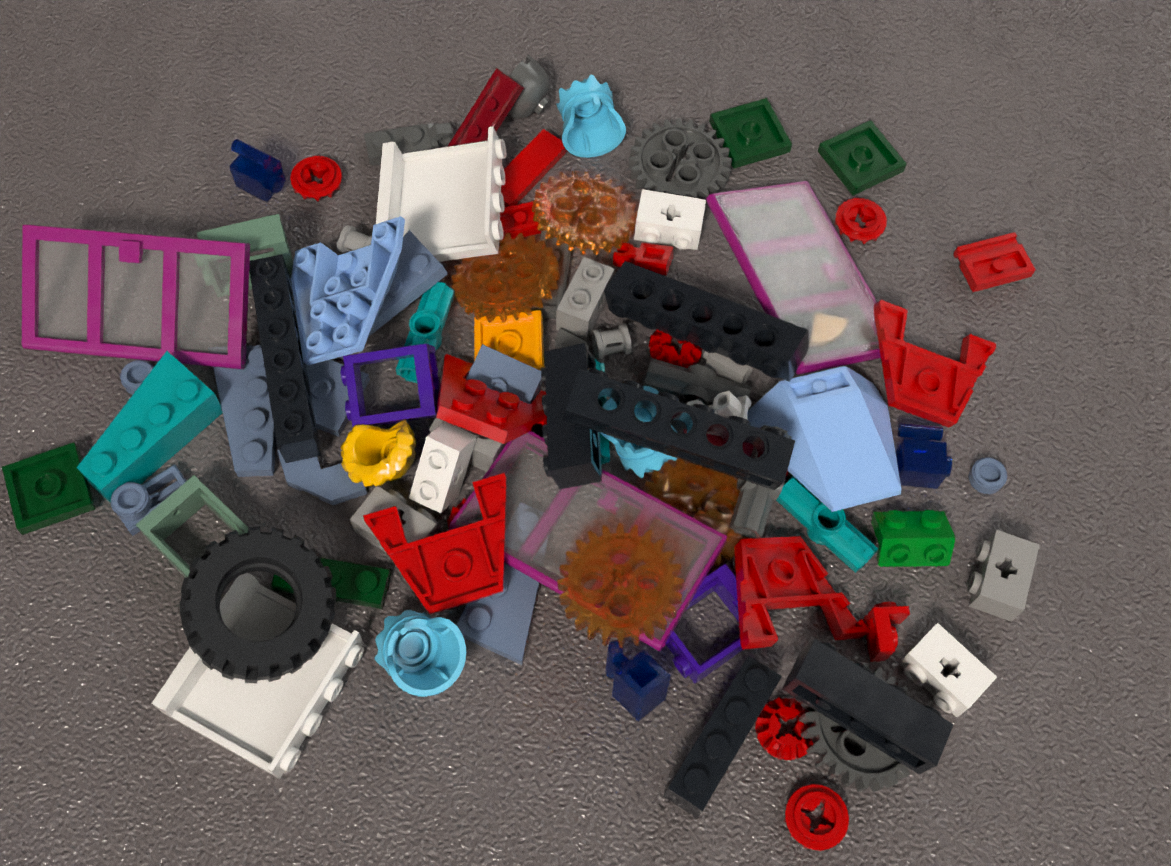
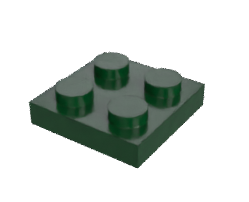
(751, 132)
(861, 157)
(47, 488)

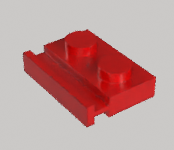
(994, 262)

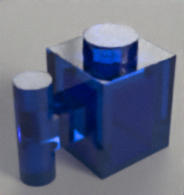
(256, 171)
(920, 460)
(638, 682)

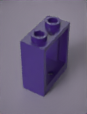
(427, 382)
(724, 584)

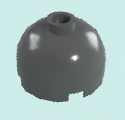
(536, 86)

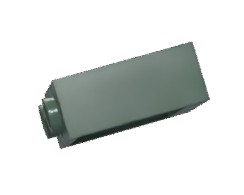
(260, 233)
(177, 510)

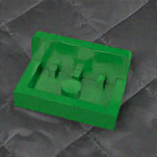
(913, 538)

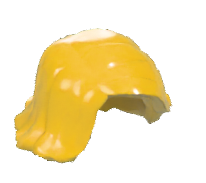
(378, 454)

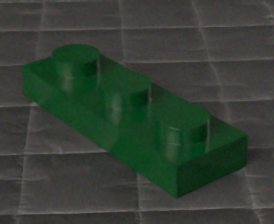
(353, 583)

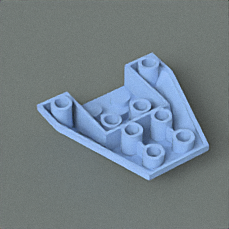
(343, 293)
(839, 434)

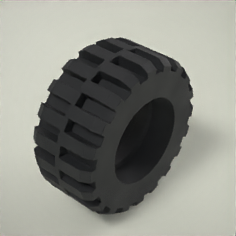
(250, 553)

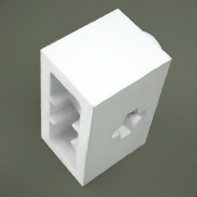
(669, 219)
(442, 466)
(966, 675)

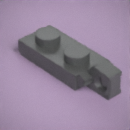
(408, 139)

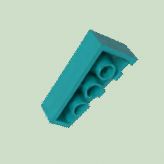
(150, 427)

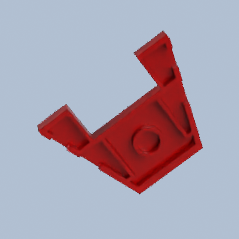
(921, 379)
(482, 409)
(454, 564)
(782, 576)

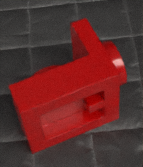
(883, 637)

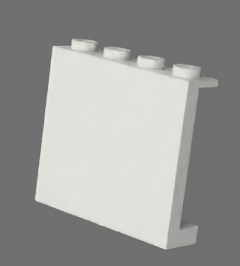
(446, 196)
(266, 718)

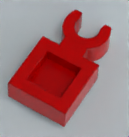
(648, 256)

